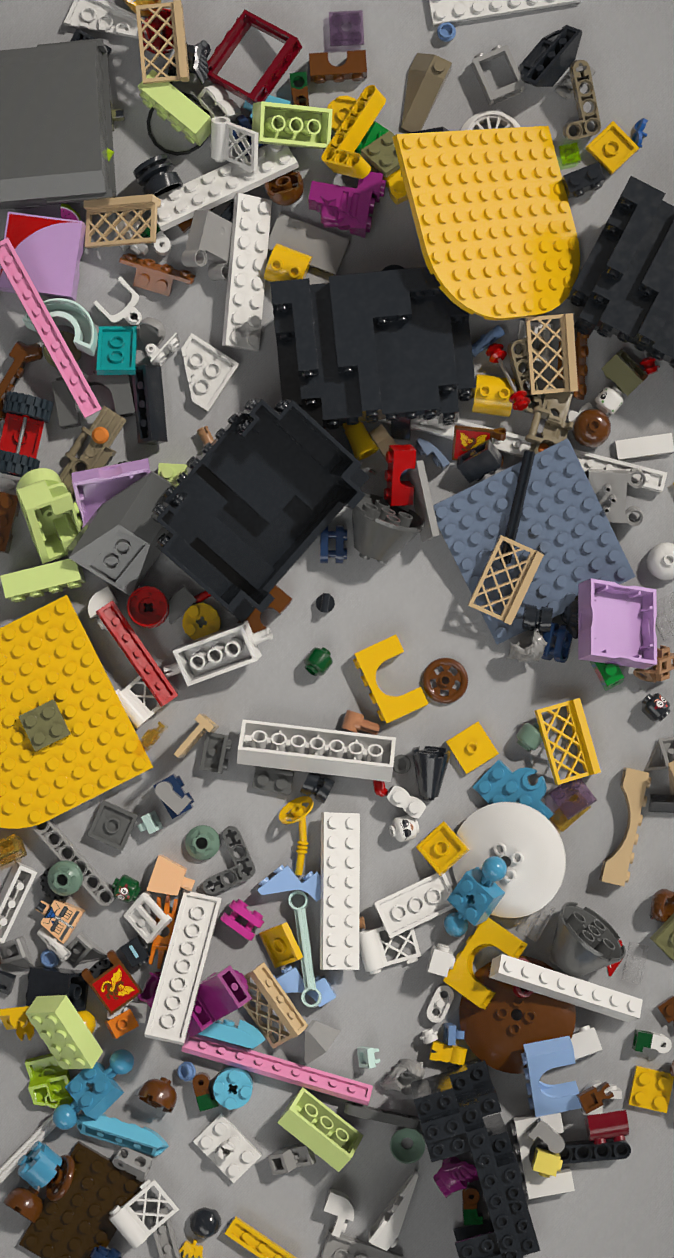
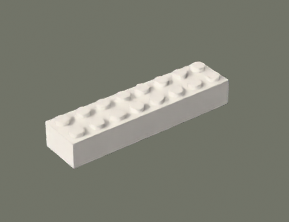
(316, 750)

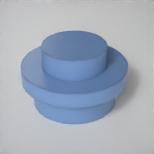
(446, 32)
(49, 959)
(186, 1071)

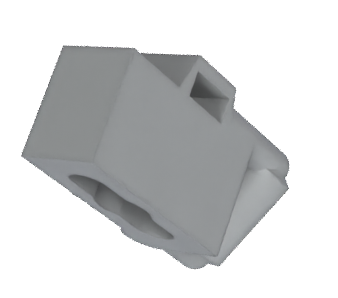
(567, 82)

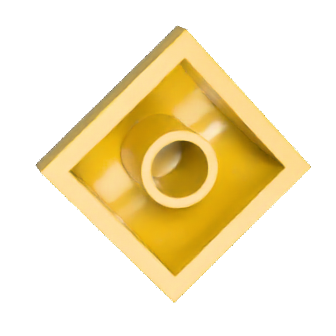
(286, 264)
(492, 395)

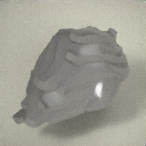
(528, 649)
(402, 1075)

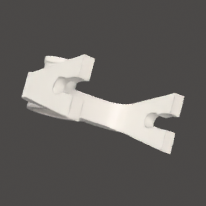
(127, 311)

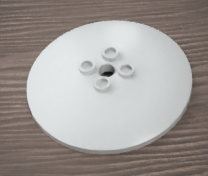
(531, 845)

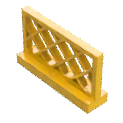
(582, 741)

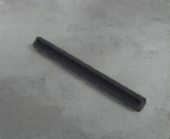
(518, 502)

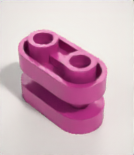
(239, 908)

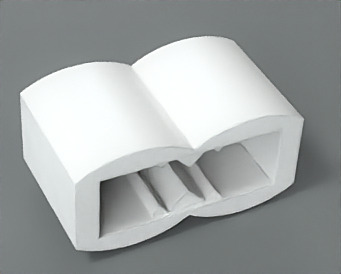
(217, 102)
(411, 805)

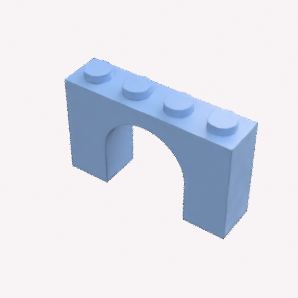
(540, 1058)

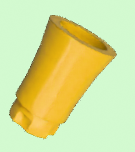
(360, 441)

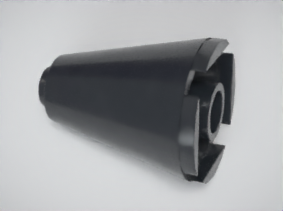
(430, 769)

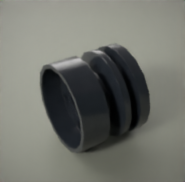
(157, 175)

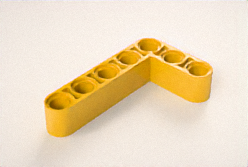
(340, 151)

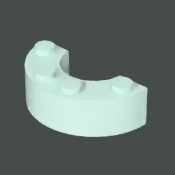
(74, 315)

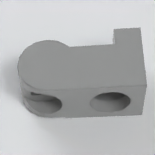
(165, 792)
(547, 1134)
(133, 1162)

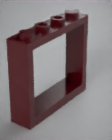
(274, 71)

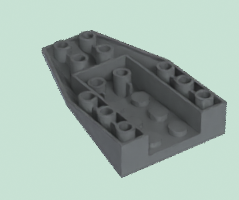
(122, 535)

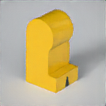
(447, 1053)

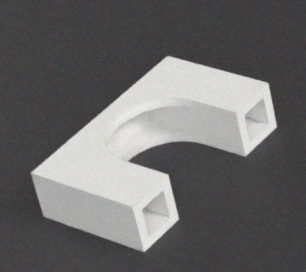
(533, 1183)

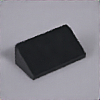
(661, 803)

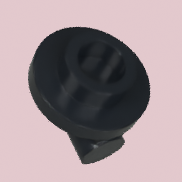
(325, 603)

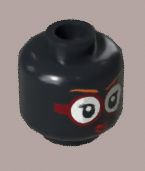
(655, 707)

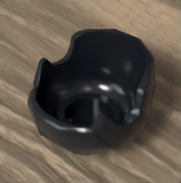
(205, 1222)

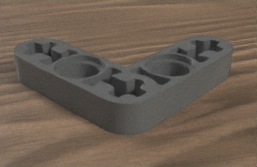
(236, 870)

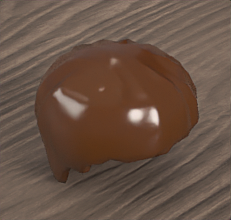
(662, 905)

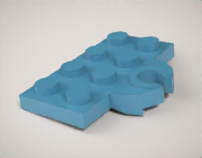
(503, 785)

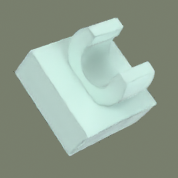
(150, 823)
(366, 1057)

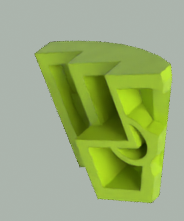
(48, 1081)

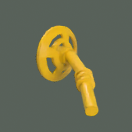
(298, 814)

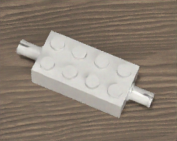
(217, 653)

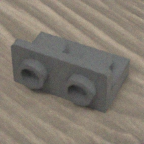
(273, 779)

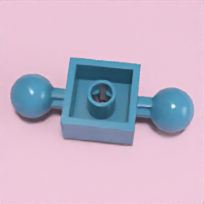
(475, 896)
(94, 1090)

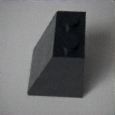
(57, 981)

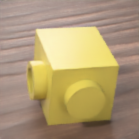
(546, 1162)

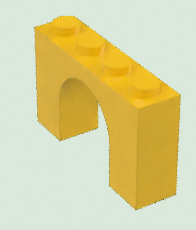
(390, 706)
(462, 976)

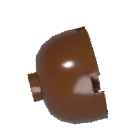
(286, 188)
(591, 428)
(158, 1094)
(25, 1202)

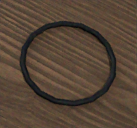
(161, 147)

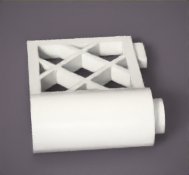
(223, 141)
(135, 709)
(374, 954)
(128, 1221)

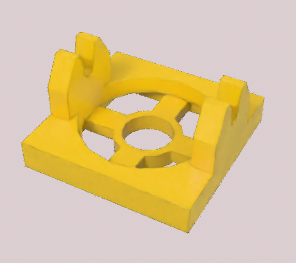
(18, 1021)

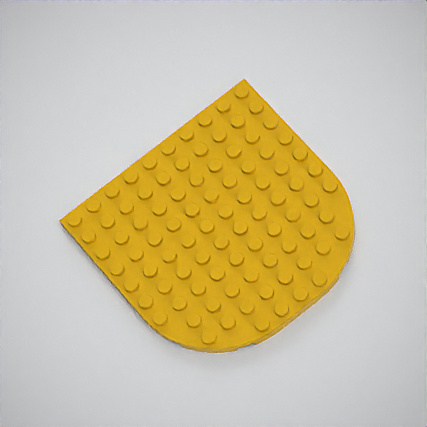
(492, 218)
(45, 660)

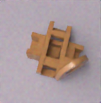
(660, 671)

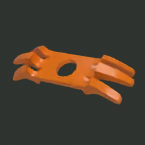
(162, 943)

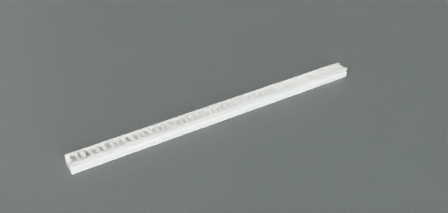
(516, 445)

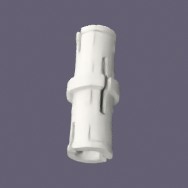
(54, 944)

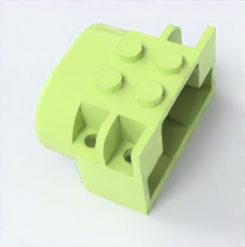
(48, 512)

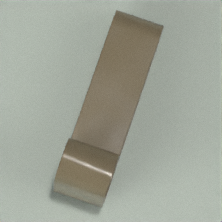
(580, 99)
(521, 378)

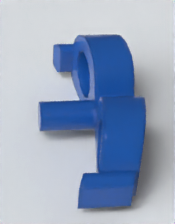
(638, 135)

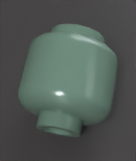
(529, 736)

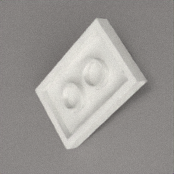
(227, 1147)

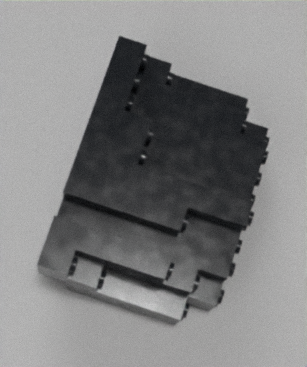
(631, 274)
(373, 347)
(256, 502)
(452, 1124)

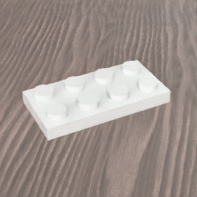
(414, 904)

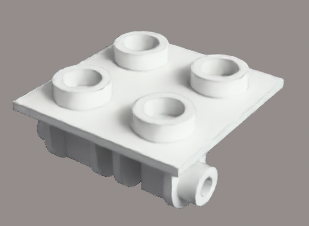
(158, 356)

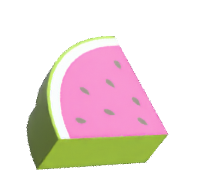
(69, 213)

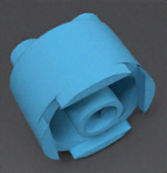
(39, 1165)

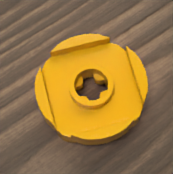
(194, 613)

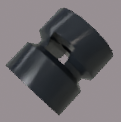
(537, 618)
(309, 787)

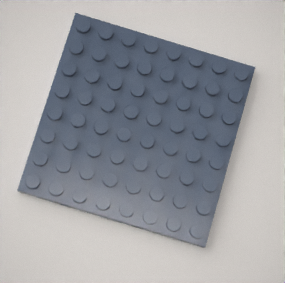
(557, 519)

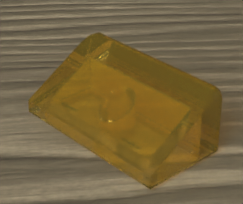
(560, 819)

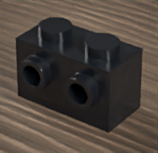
(583, 180)
(479, 461)

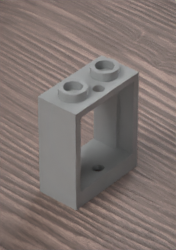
(506, 91)

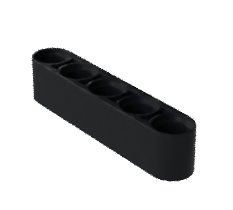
(591, 1154)

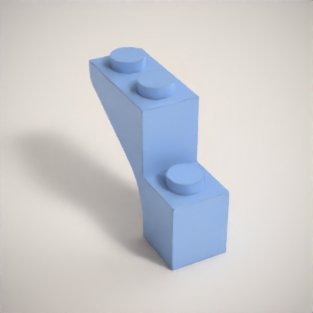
(286, 880)
(292, 982)

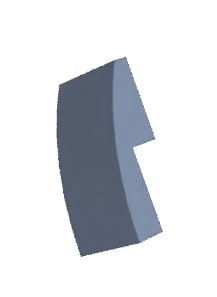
(427, 449)

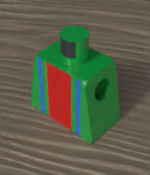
(608, 674)

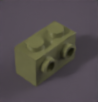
(624, 372)

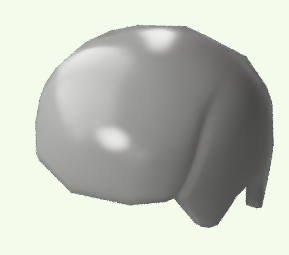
(151, 331)

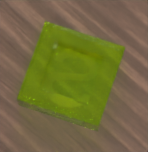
(569, 154)

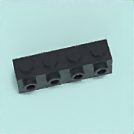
(149, 405)

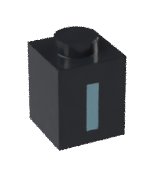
(135, 952)

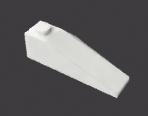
(387, 1227)

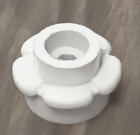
(429, 1036)

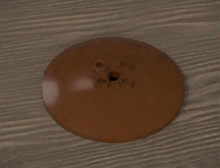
(500, 1038)

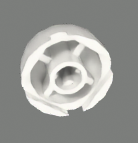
(661, 561)

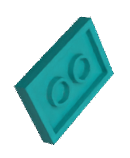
(117, 350)

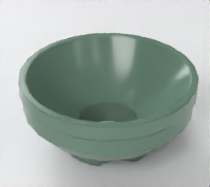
(210, 835)
(73, 874)
(409, 1155)

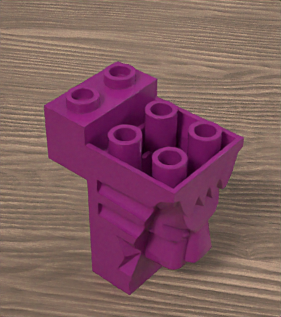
(347, 206)
(218, 997)

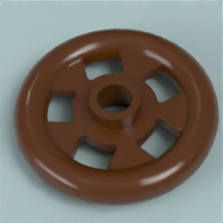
(461, 676)
(62, 1179)

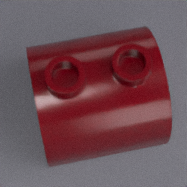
(606, 1126)

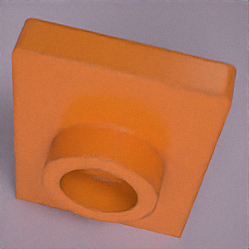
(121, 1024)

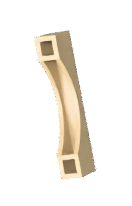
(616, 865)

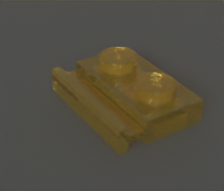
(152, 736)

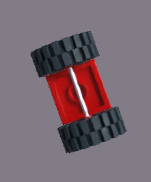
(22, 432)

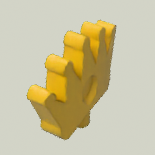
(192, 1249)

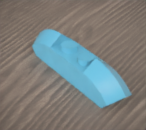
(241, 1034)
(122, 1134)

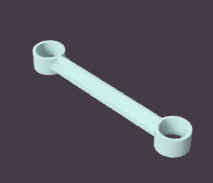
(305, 948)

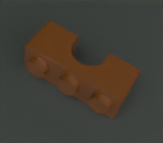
(322, 70)
(8, 512)
(279, 604)

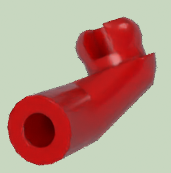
(379, 788)

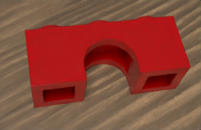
(399, 459)

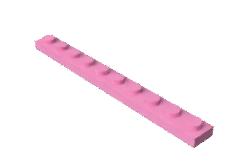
(47, 330)
(278, 1068)

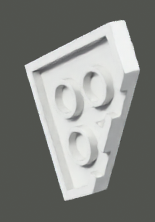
(206, 371)

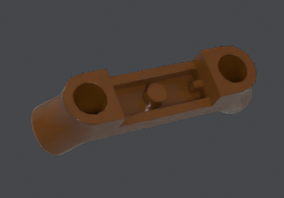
(21, 355)

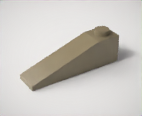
(424, 84)

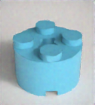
(230, 1098)

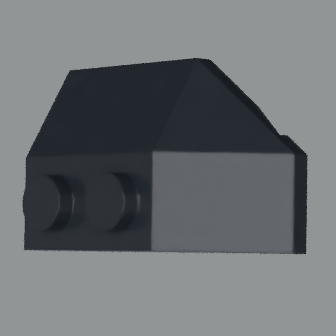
(551, 57)

